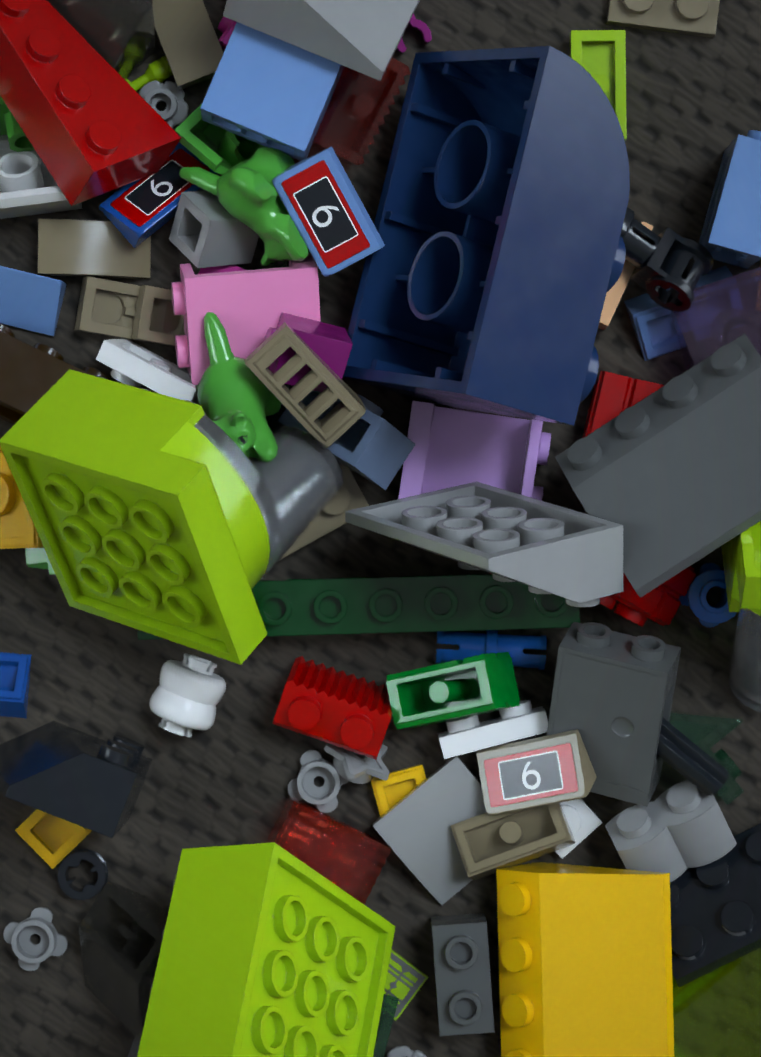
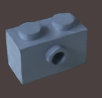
(368, 447)

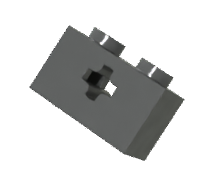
(462, 974)

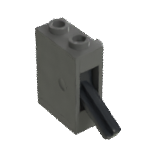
(621, 702)

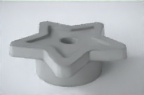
(357, 767)

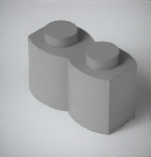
(672, 832)

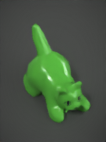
(251, 197)
(236, 396)

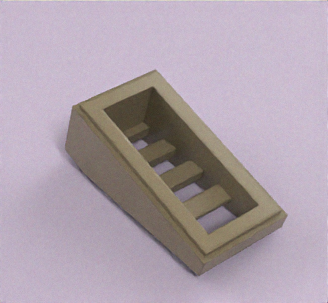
(339, 418)

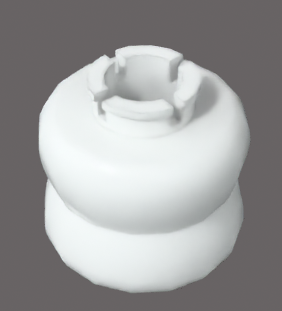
(187, 695)

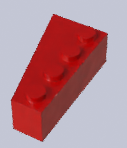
(76, 105)

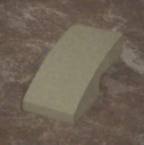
(187, 40)
(90, 249)
(127, 311)

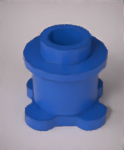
(709, 616)

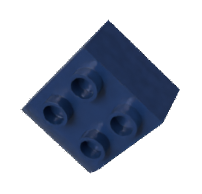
(494, 236)

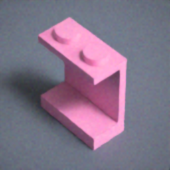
(244, 303)

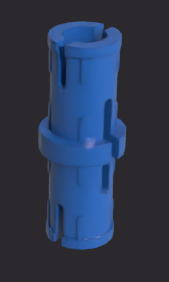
(475, 644)

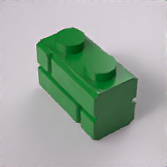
(452, 690)

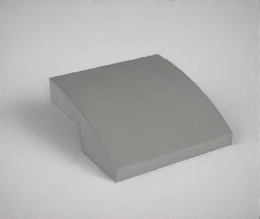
(422, 832)

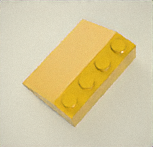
(584, 961)

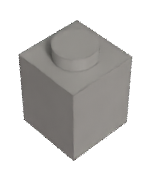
(210, 233)

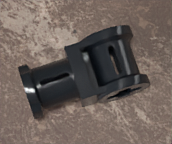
(664, 263)

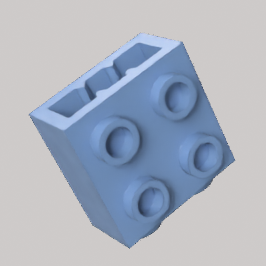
(270, 91)
(734, 211)

